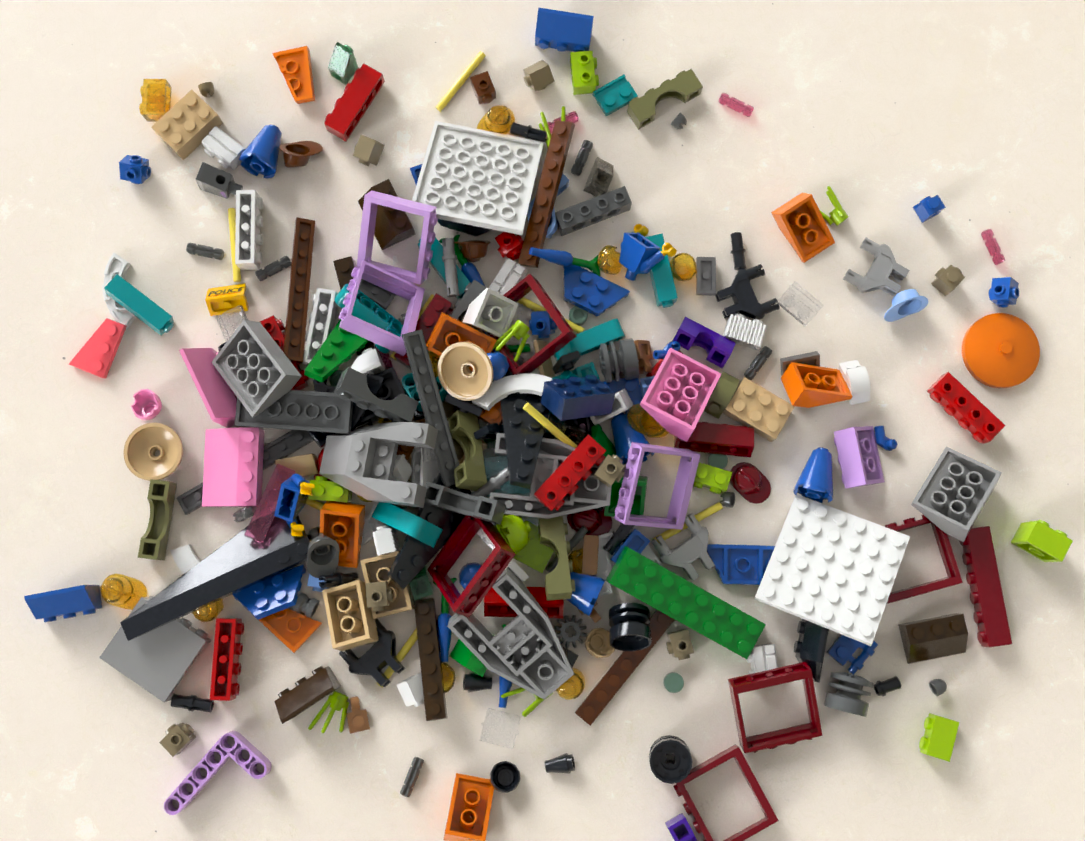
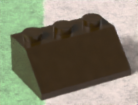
(391, 224)
(934, 637)
(306, 693)

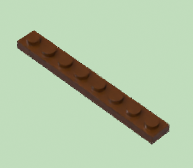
(546, 192)
(299, 290)
(620, 672)

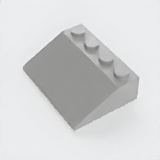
(255, 367)
(956, 492)

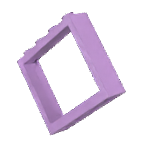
(371, 201)
(392, 284)
(681, 491)

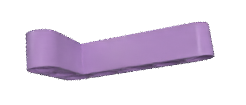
(213, 766)

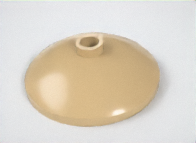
(456, 375)
(141, 449)

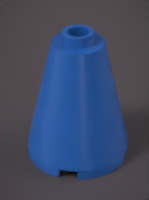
(263, 152)
(624, 435)
(817, 477)
(586, 591)

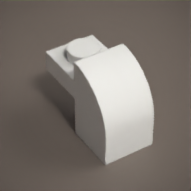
(856, 380)

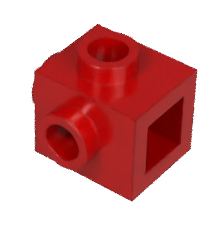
(509, 245)

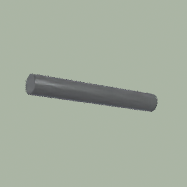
(573, 542)

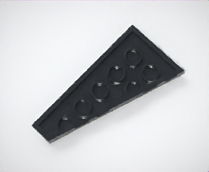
(522, 436)
(416, 553)

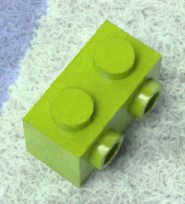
(583, 73)
(712, 478)
(329, 490)
(938, 737)

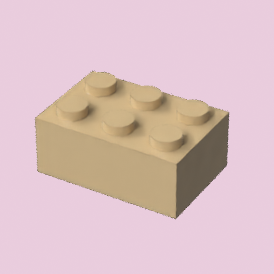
(187, 124)
(758, 409)
(377, 570)
(348, 616)

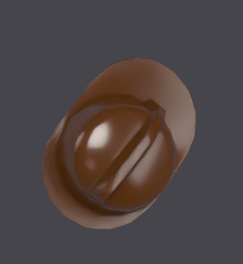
(299, 153)
(474, 249)

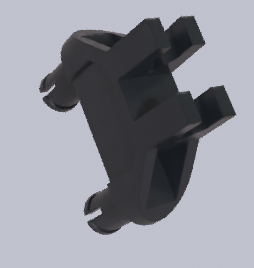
(744, 296)
(376, 658)

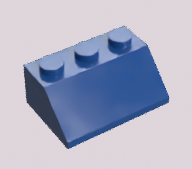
(563, 30)
(65, 602)

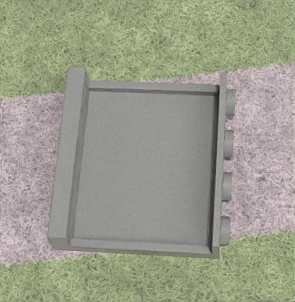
(157, 657)

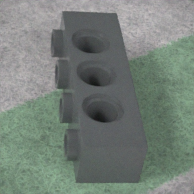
(593, 211)

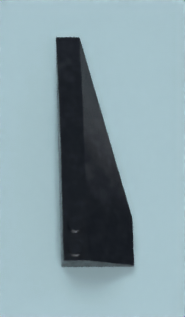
(222, 573)

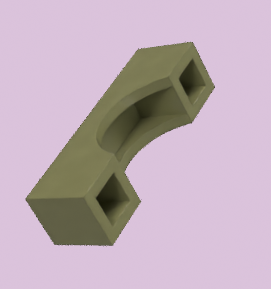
(683, 87)
(470, 473)
(161, 501)
(557, 582)

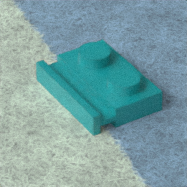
(614, 95)

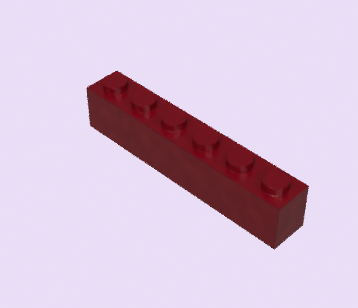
(985, 588)

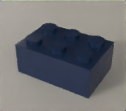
(577, 397)

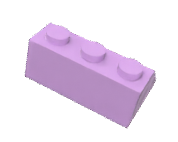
(858, 456)

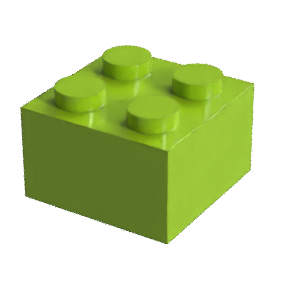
(1042, 541)
(534, 554)

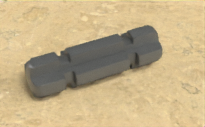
(581, 157)
(205, 251)
(273, 268)
(758, 363)
(243, 514)
(411, 777)

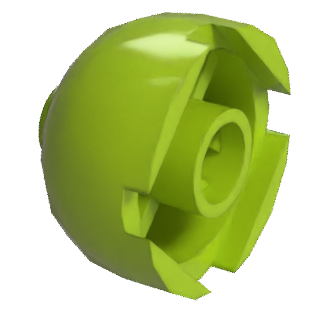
(514, 531)

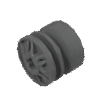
(619, 360)
(848, 694)

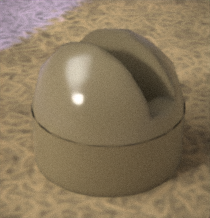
(206, 88)

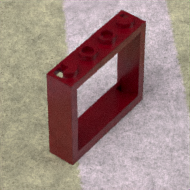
(515, 294)
(947, 556)
(485, 577)
(770, 678)
(734, 751)

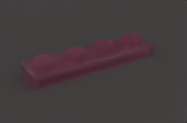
(265, 511)

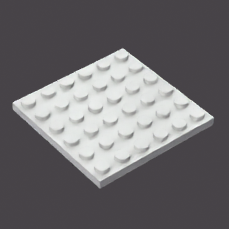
(479, 177)
(833, 569)

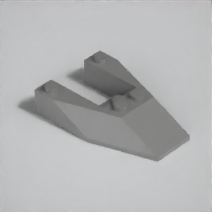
(552, 453)
(367, 461)
(525, 648)

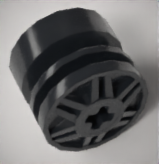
(629, 627)
(670, 771)

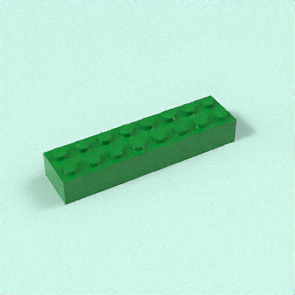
(685, 602)

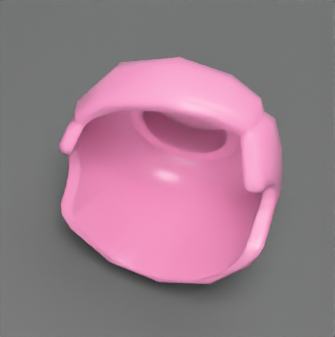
(146, 404)

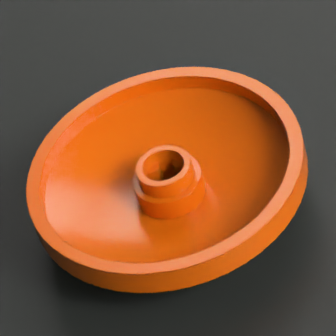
(1000, 350)

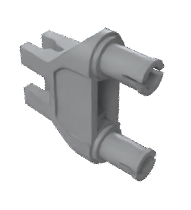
(880, 270)
(688, 550)

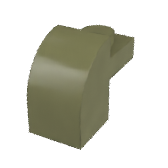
(721, 395)

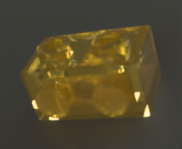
(155, 99)

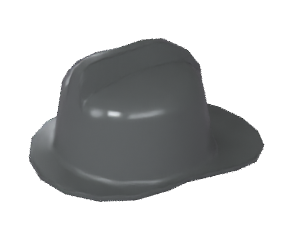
(322, 556)

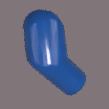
(660, 354)
(882, 440)

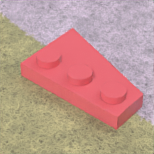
(100, 349)

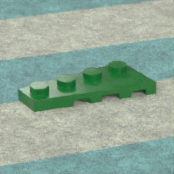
(334, 351)

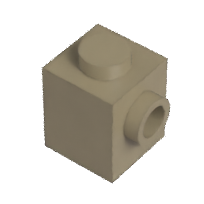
(538, 76)
(368, 150)
(947, 279)
(610, 470)
(378, 595)
(680, 644)
(177, 738)

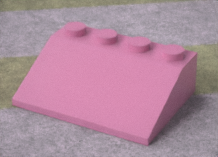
(213, 389)
(679, 393)
(233, 467)

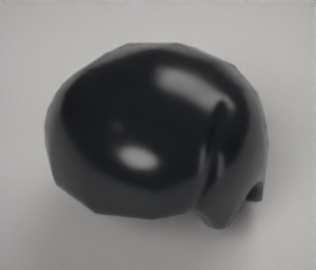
(504, 776)

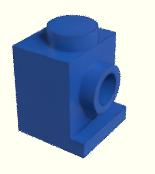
(929, 208)

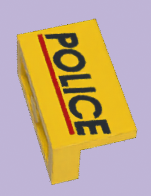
(225, 298)

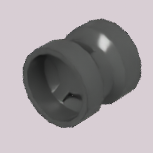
(306, 605)

